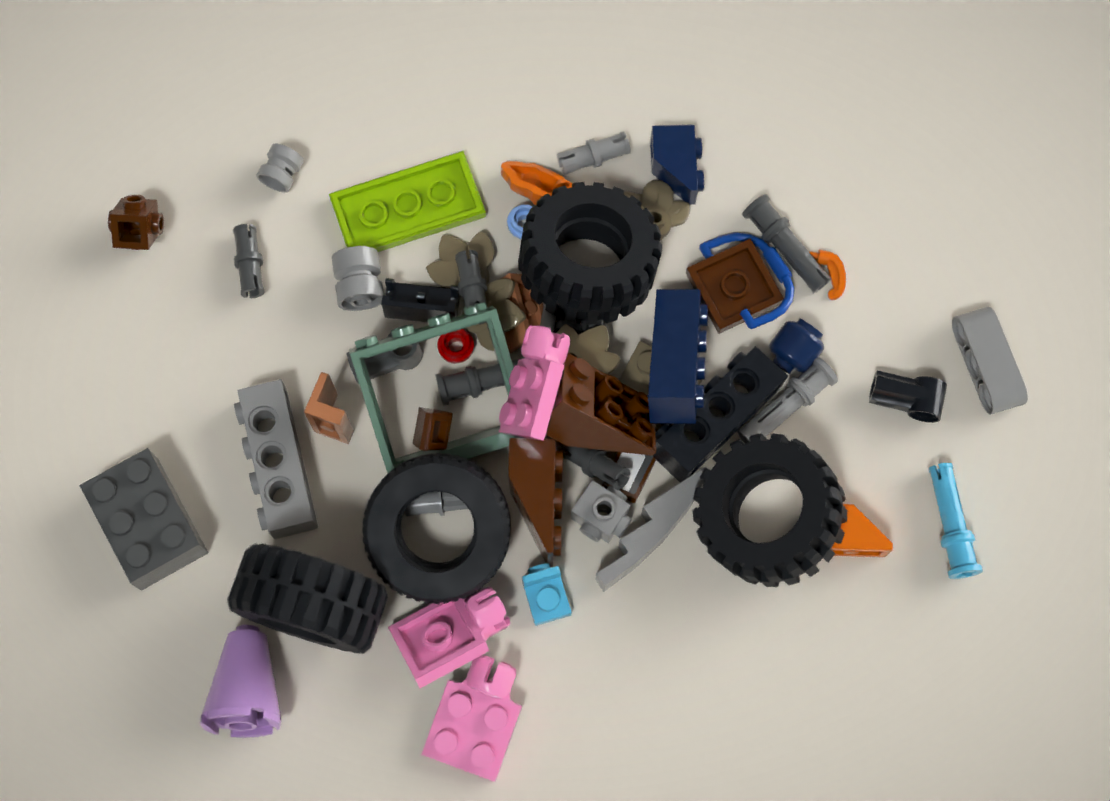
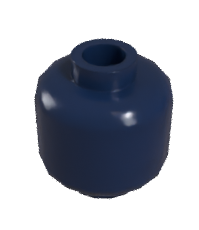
(796, 346)

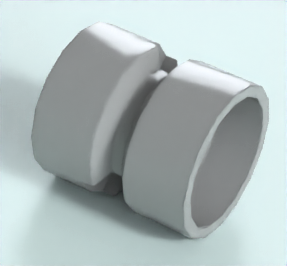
(357, 276)

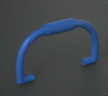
(776, 264)

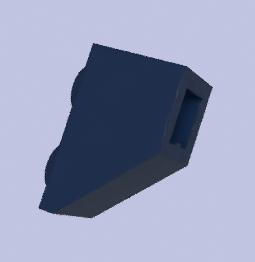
(675, 158)

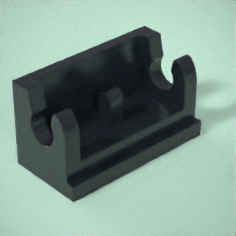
(419, 301)

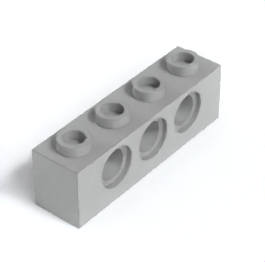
(297, 512)

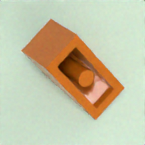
(861, 537)

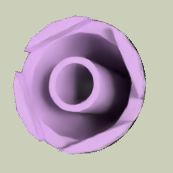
(243, 688)

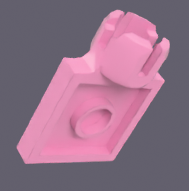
(534, 383)
(449, 634)
(475, 720)

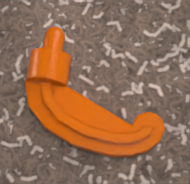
(836, 272)

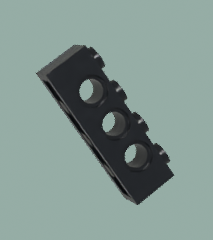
(762, 381)

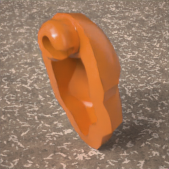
(531, 179)

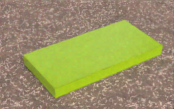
(408, 204)

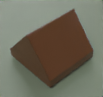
(432, 429)

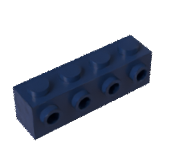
(675, 356)

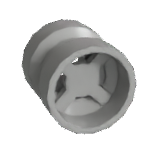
(280, 167)

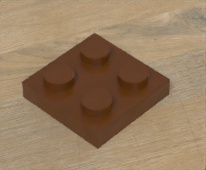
(734, 282)

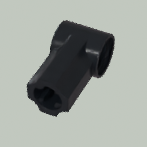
(919, 397)

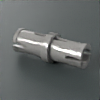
(593, 153)

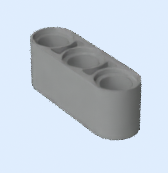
(989, 360)

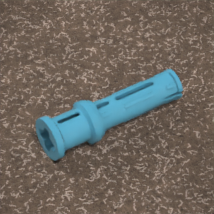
(957, 538)

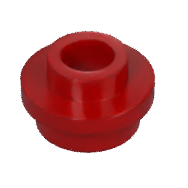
(456, 336)

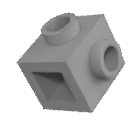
(597, 500)

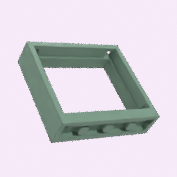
(406, 335)

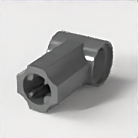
(389, 361)

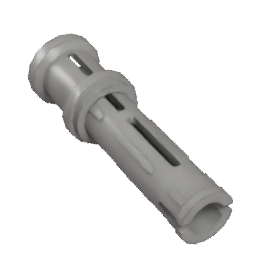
(799, 392)

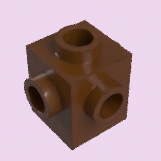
(135, 223)

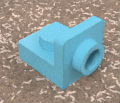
(546, 594)

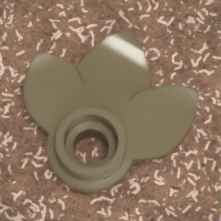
(658, 199)
(446, 270)
(509, 313)
(592, 347)

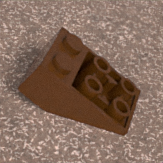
(600, 412)
(532, 480)

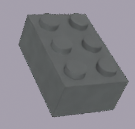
(143, 519)

